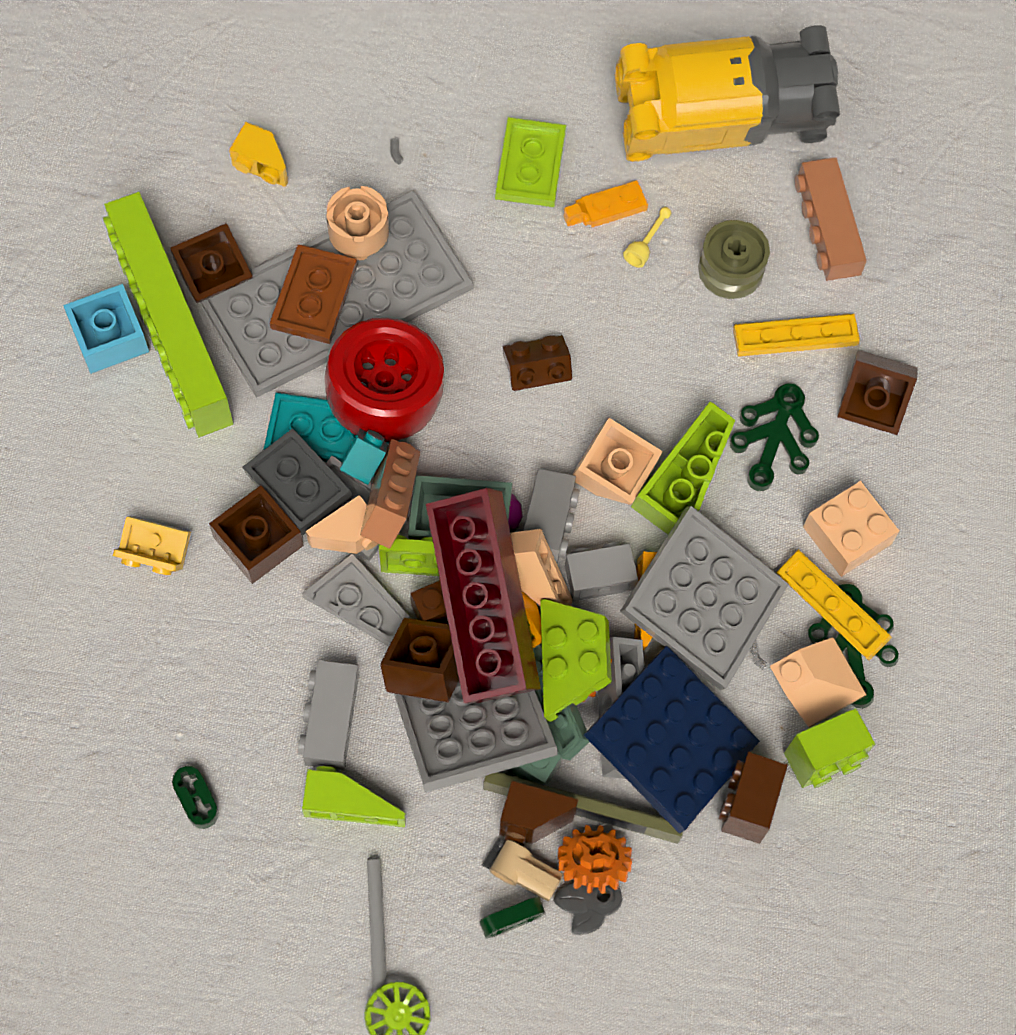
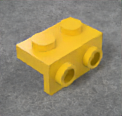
(152, 545)

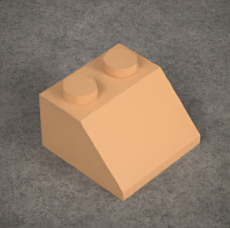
(616, 463)

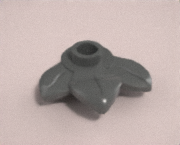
(586, 907)

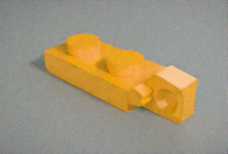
(607, 205)

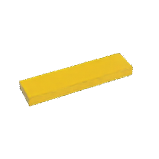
(796, 335)
(834, 605)

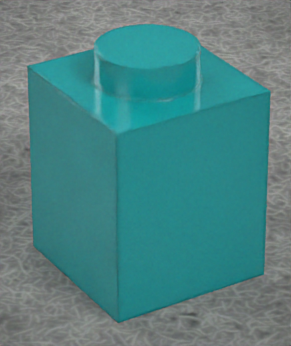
(364, 455)

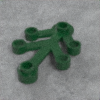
(776, 432)
(854, 655)

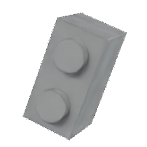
(600, 571)

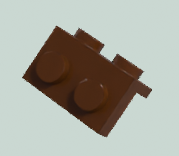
(538, 362)

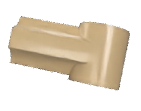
(518, 867)

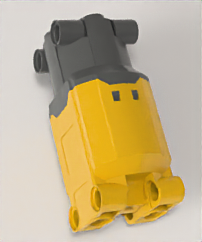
(726, 93)

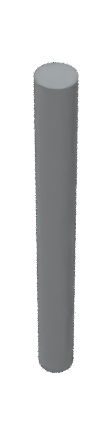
(376, 924)

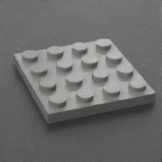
(704, 598)
(473, 739)

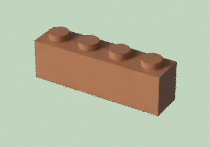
(830, 219)
(390, 494)

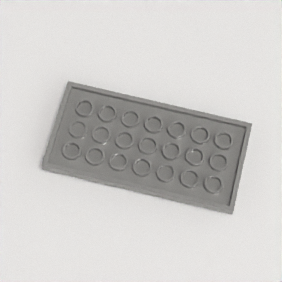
(398, 282)

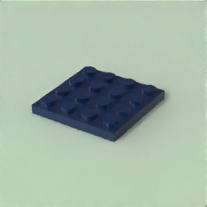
(672, 739)

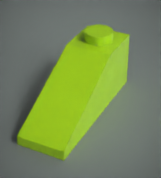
(339, 798)

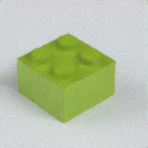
(829, 748)

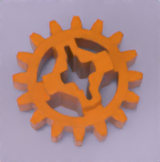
(595, 859)

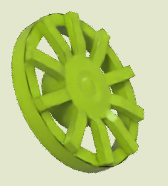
(397, 1014)

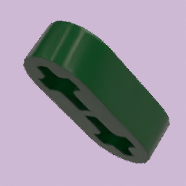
(187, 800)
(512, 917)

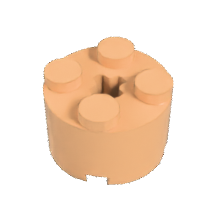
(357, 221)

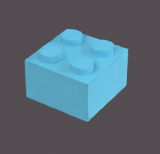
(106, 328)

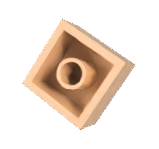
(850, 528)

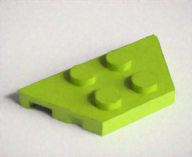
(573, 655)

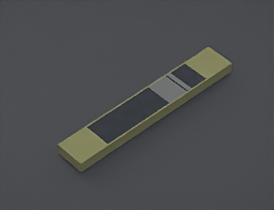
(596, 809)

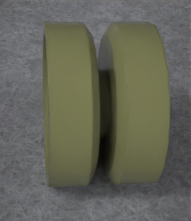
(733, 259)

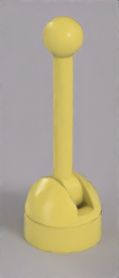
(638, 252)

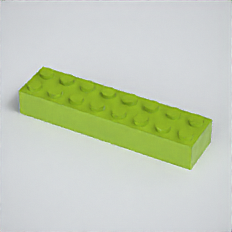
(167, 315)

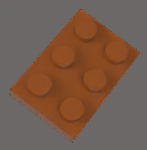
(313, 294)

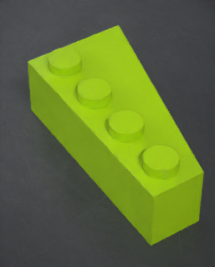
(686, 470)

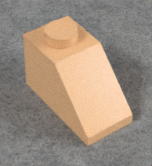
(342, 529)

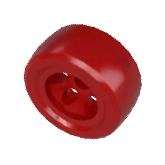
(388, 402)

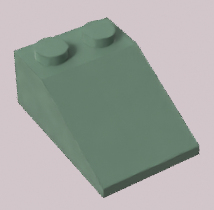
(432, 489)

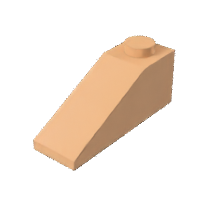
(538, 569)

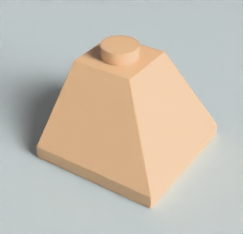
(818, 680)

